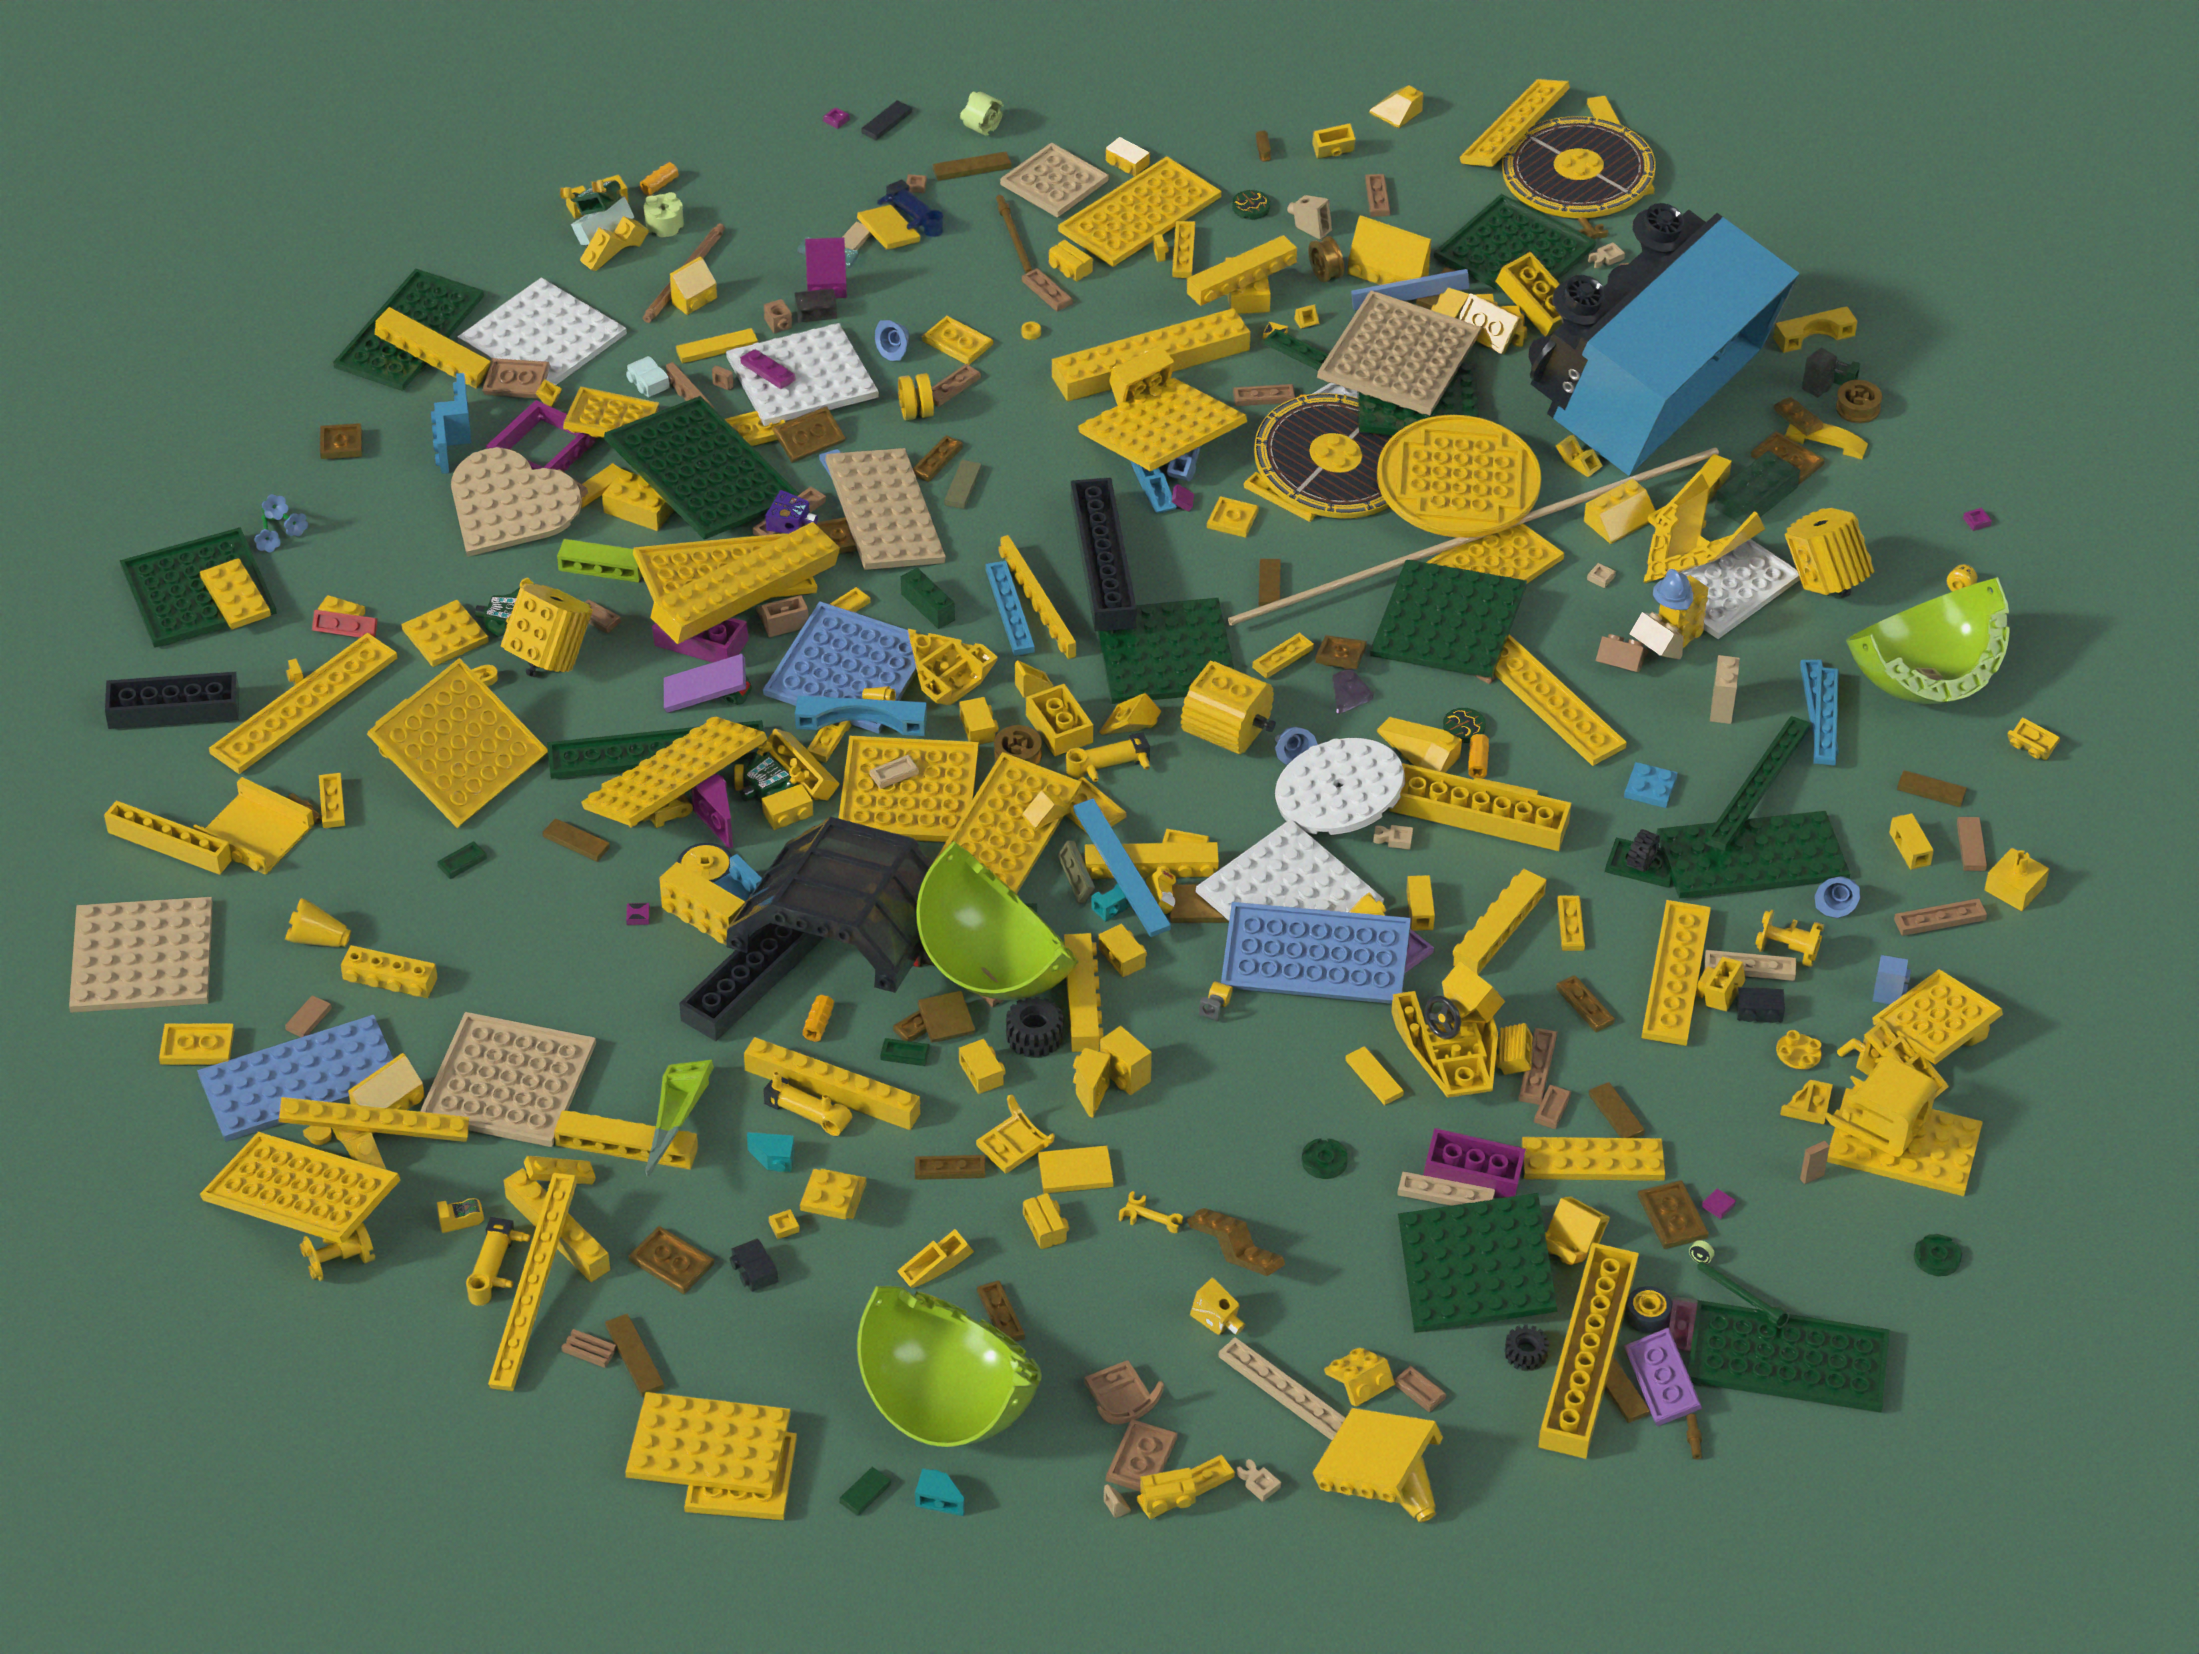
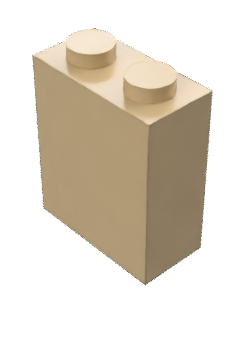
(1724, 689)

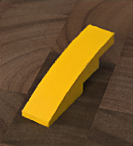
(1898, 1049)

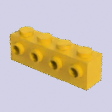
(791, 753)
(389, 971)

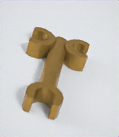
(1590, 231)

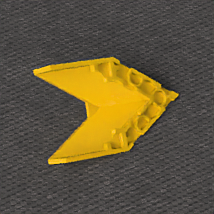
(1679, 528)

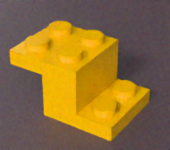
(833, 1194)

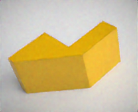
(1573, 455)

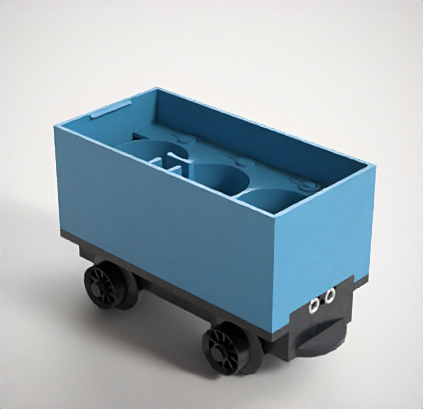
(1658, 333)

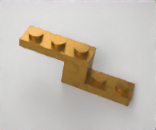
(1235, 1241)

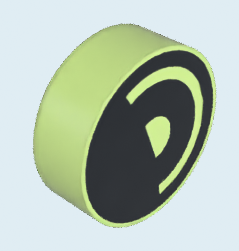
(1701, 1252)

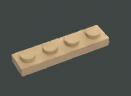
(1757, 965)
(1441, 1190)

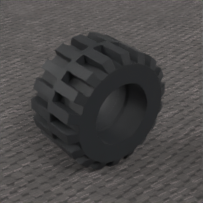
(1034, 1040)

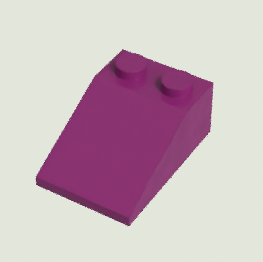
(826, 265)
(712, 807)

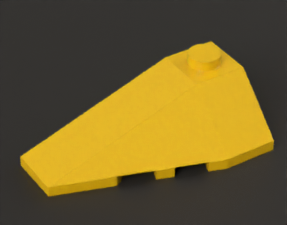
(1422, 744)

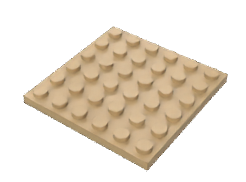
(141, 954)
(509, 1077)

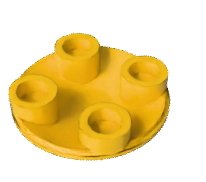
(1799, 1050)

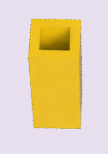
(1716, 473)
(1911, 841)
(1420, 902)

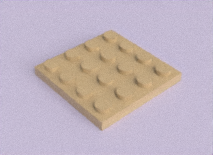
(1054, 179)

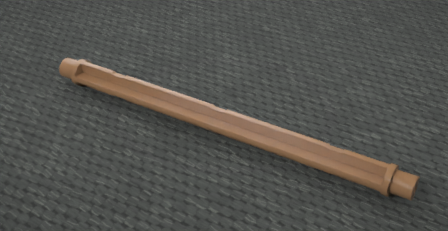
(701, 251)

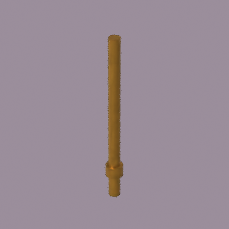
(1005, 211)

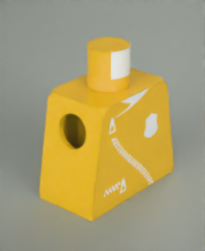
(1216, 1309)

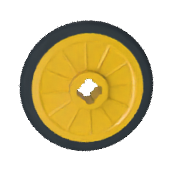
(707, 860)

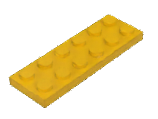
(1593, 1158)

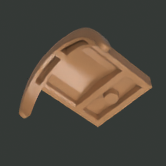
(1121, 1393)

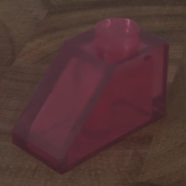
(1683, 1321)

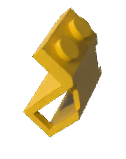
(1574, 1230)

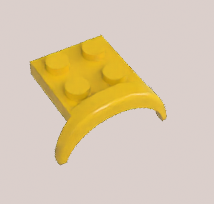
(1013, 1139)

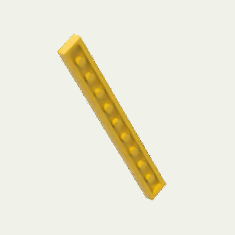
(532, 1282)

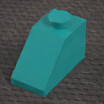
(772, 1150)
(938, 1493)

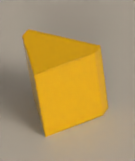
(1306, 316)

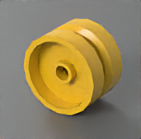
(915, 396)

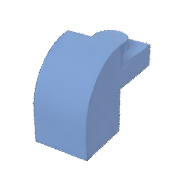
(1184, 466)

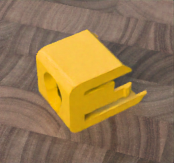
(1895, 1106)

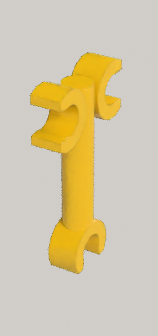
(1137, 1207)

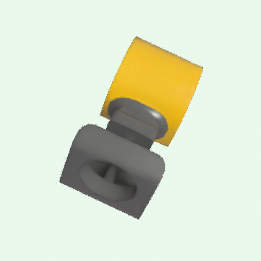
(1218, 996)

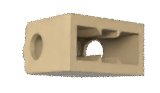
(1312, 215)

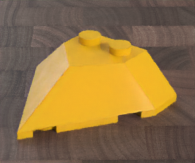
(948, 666)

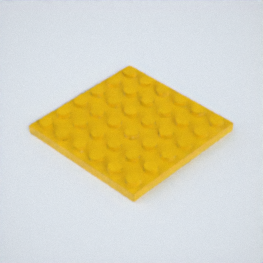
(1162, 424)
(457, 742)
(916, 807)

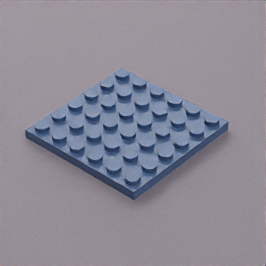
(841, 656)

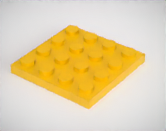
(602, 411)
(1938, 1016)
(747, 1504)

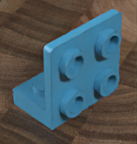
(741, 879)

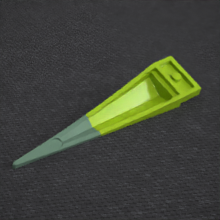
(679, 1093)

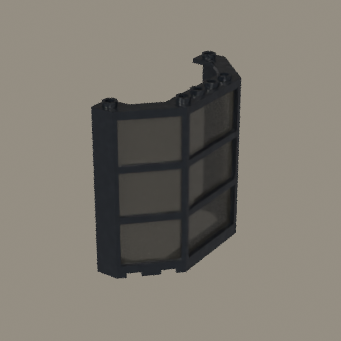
(845, 887)

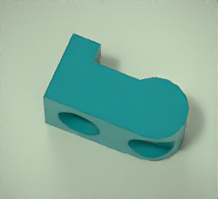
(1110, 903)

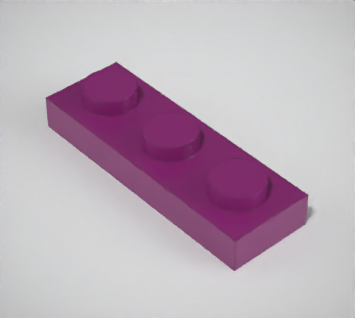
(768, 368)

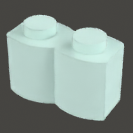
(647, 376)

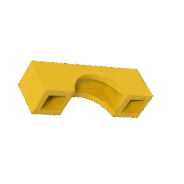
(1835, 323)

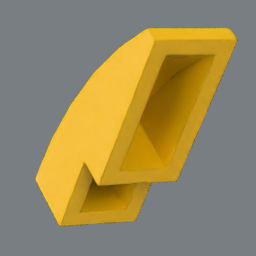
(935, 1259)

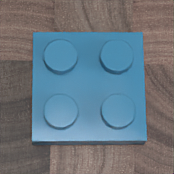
(1650, 785)

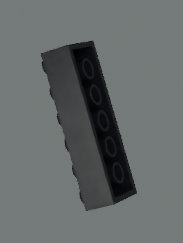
(172, 700)

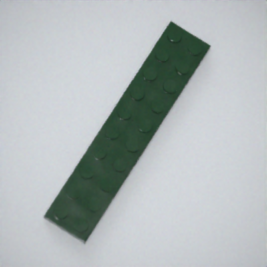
(616, 752)

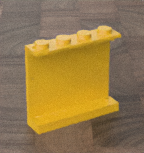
(260, 826)

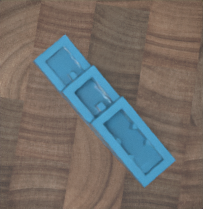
(1155, 488)

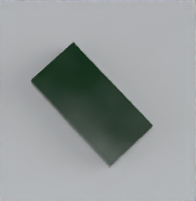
(462, 860)
(904, 1052)
(865, 1491)

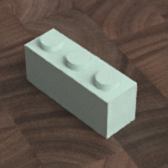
(588, 225)

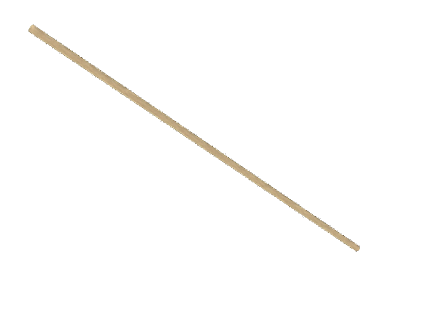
(1460, 541)

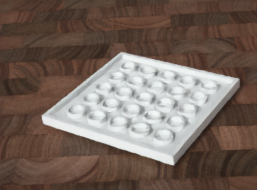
(546, 327)
(824, 371)
(1288, 872)

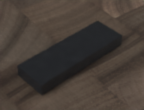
(886, 120)

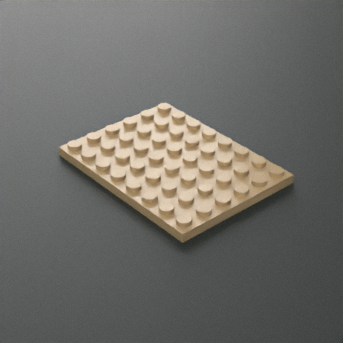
(1399, 352)

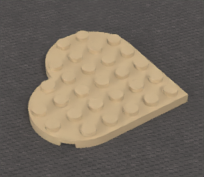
(509, 503)

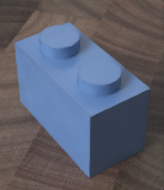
(1891, 979)

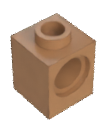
(777, 316)

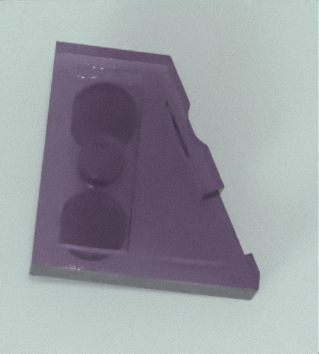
(1349, 690)

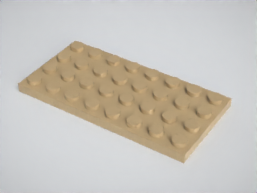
(885, 508)

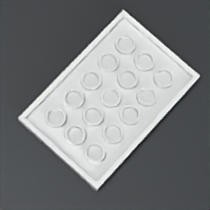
(1741, 585)

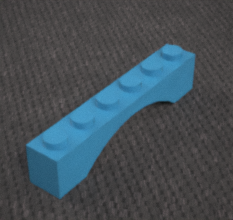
(903, 716)

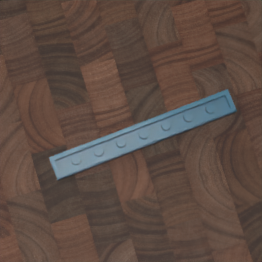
(1122, 868)

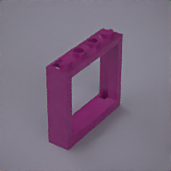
(529, 419)

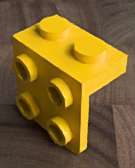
(1362, 1373)

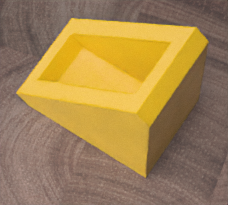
(1030, 680)
(1044, 810)

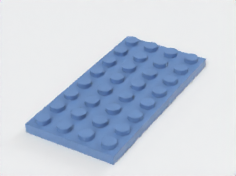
(1315, 952)
(315, 1067)

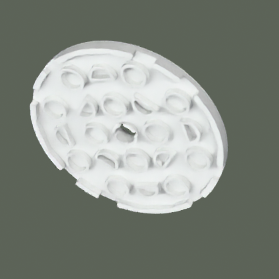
(1369, 777)

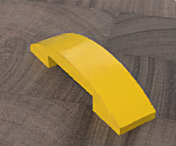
(1834, 436)

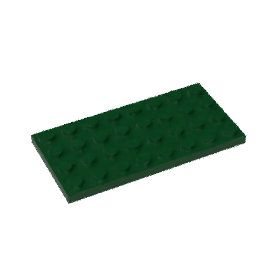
(427, 300)
(1760, 857)
(1800, 1361)

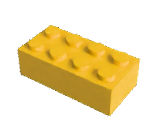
(1532, 290)
(698, 901)

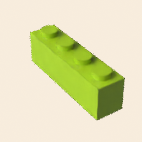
(598, 560)

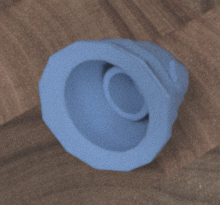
(891, 339)
(1674, 591)
(1292, 743)
(1837, 897)

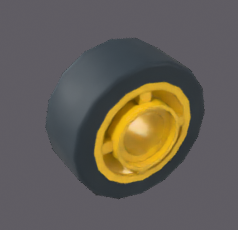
(1648, 1309)

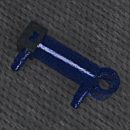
(899, 195)

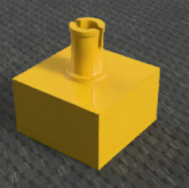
(2016, 879)

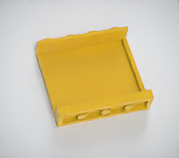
(1374, 1454)

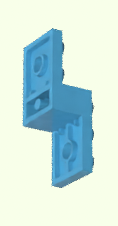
(451, 423)

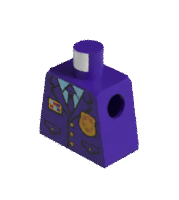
(788, 513)

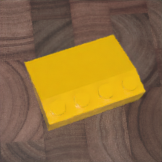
(1387, 253)

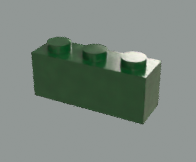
(927, 598)

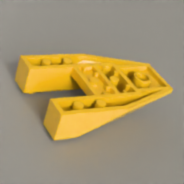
(1456, 1064)

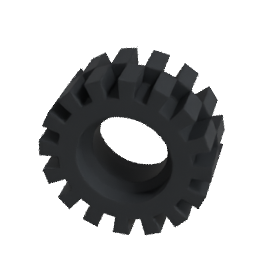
(1643, 850)
(1526, 1336)

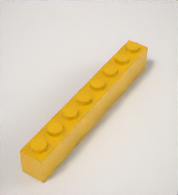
(840, 1084)

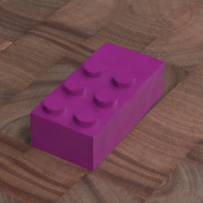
(711, 645)
(1474, 1162)

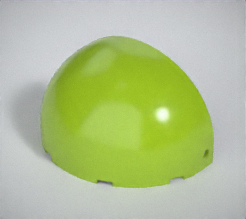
(1955, 633)
(978, 922)
(940, 1369)

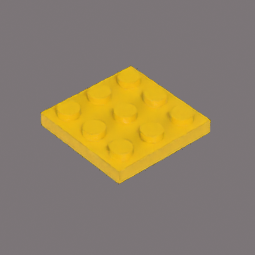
(445, 633)

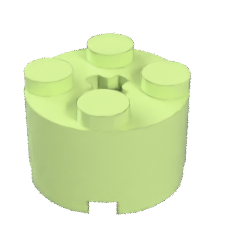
(982, 113)
(663, 214)

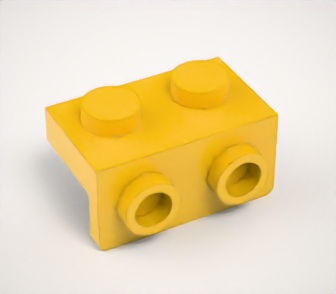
(2033, 739)

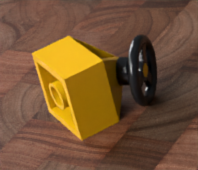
(1465, 1000)

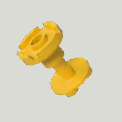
(1798, 939)
(357, 1243)

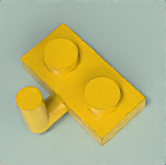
(1867, 1056)

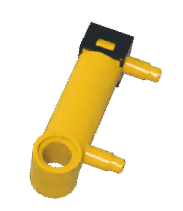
(1083, 761)
(831, 1117)
(499, 1236)

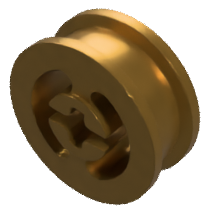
(1326, 259)
(1858, 401)
(1016, 740)

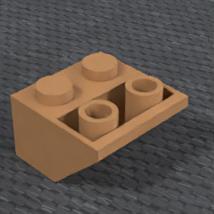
(783, 615)
(1622, 654)

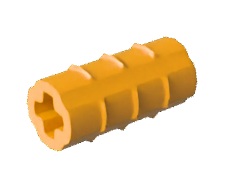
(659, 179)
(1478, 756)
(818, 1018)

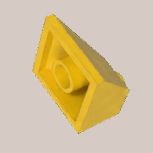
(1399, 106)
(1132, 716)

